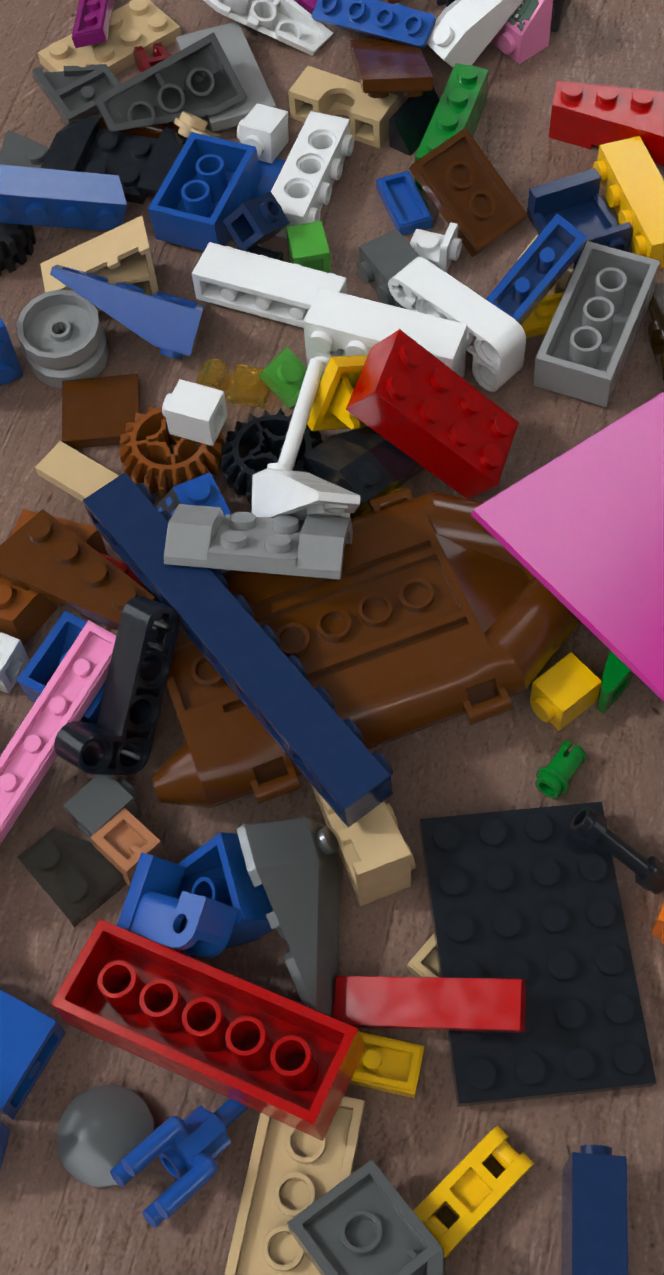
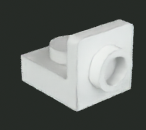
(437, 247)

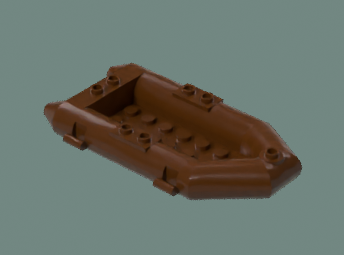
(410, 636)

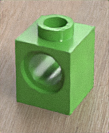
(308, 246)

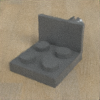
(366, 1230)

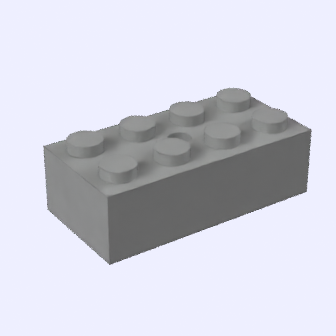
(596, 323)

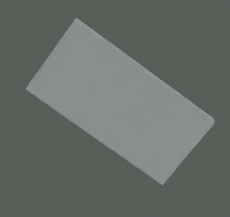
(245, 67)

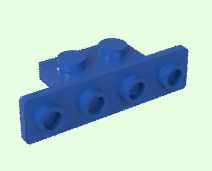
(377, 19)

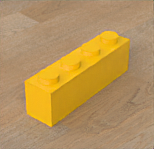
(635, 192)

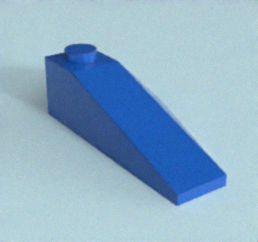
(159, 318)

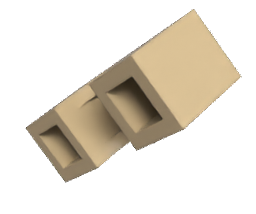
(337, 95)

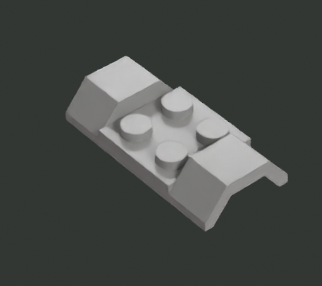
(257, 544)

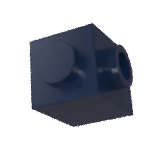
(256, 221)

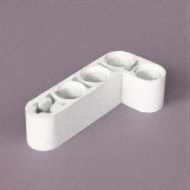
(492, 335)

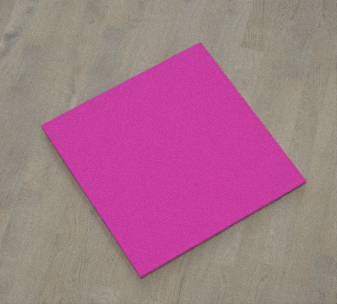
(597, 535)

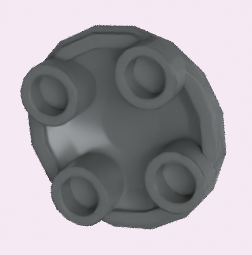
(101, 1131)

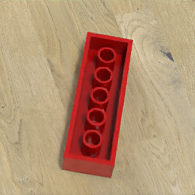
(211, 1028)

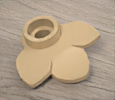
(191, 123)

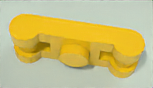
(472, 1189)

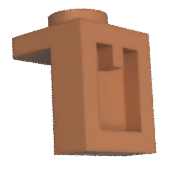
(123, 841)

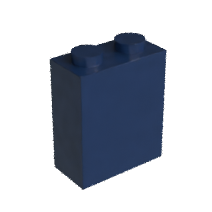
(594, 1213)

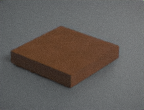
(98, 409)

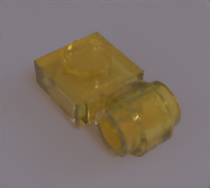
(242, 386)

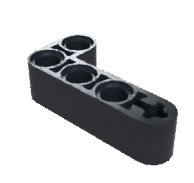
(131, 696)

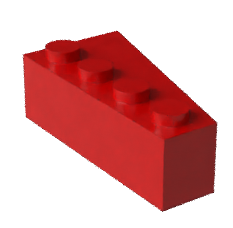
(605, 114)

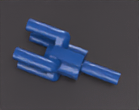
(186, 1151)

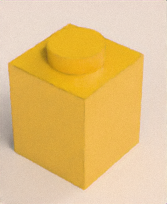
(564, 691)

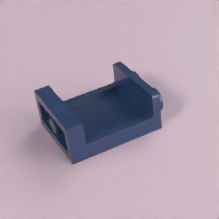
(580, 204)

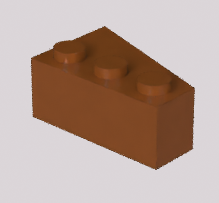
(26, 611)

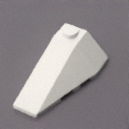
(278, 19)
(468, 28)
(298, 494)

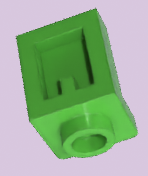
(285, 376)

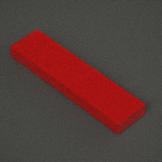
(431, 1003)

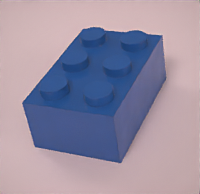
(202, 190)

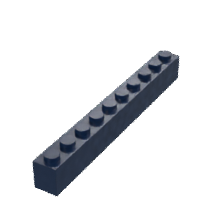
(245, 655)

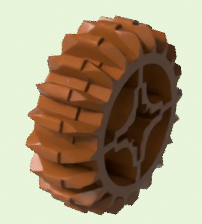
(148, 458)

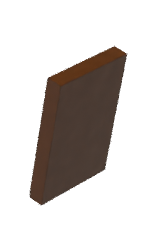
(468, 191)

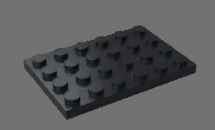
(539, 906)

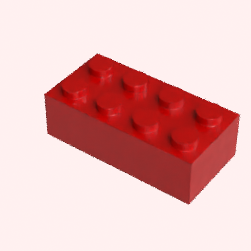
(433, 415)

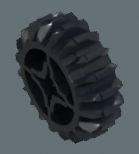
(259, 444)

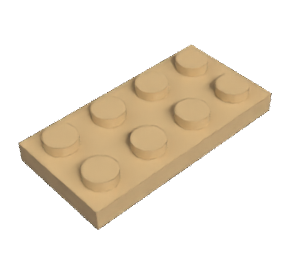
(130, 26)
(283, 1179)

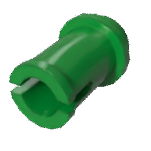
(555, 776)

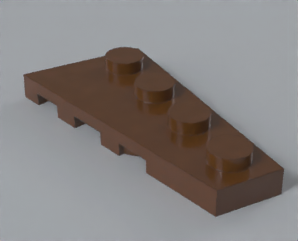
(67, 570)

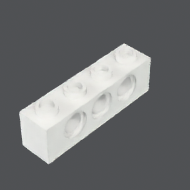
(312, 168)

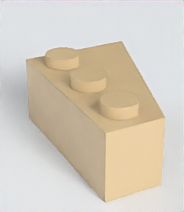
(116, 255)
(371, 851)

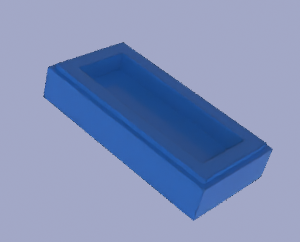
(404, 203)

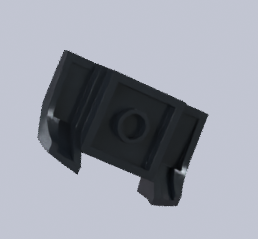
(137, 159)

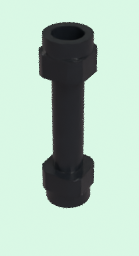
(592, 828)

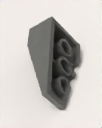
(189, 81)
(302, 883)

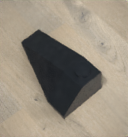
(362, 464)

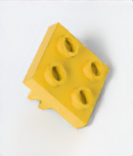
(334, 395)

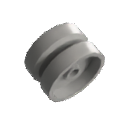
(62, 337)

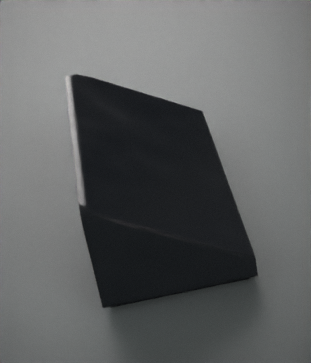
(411, 122)

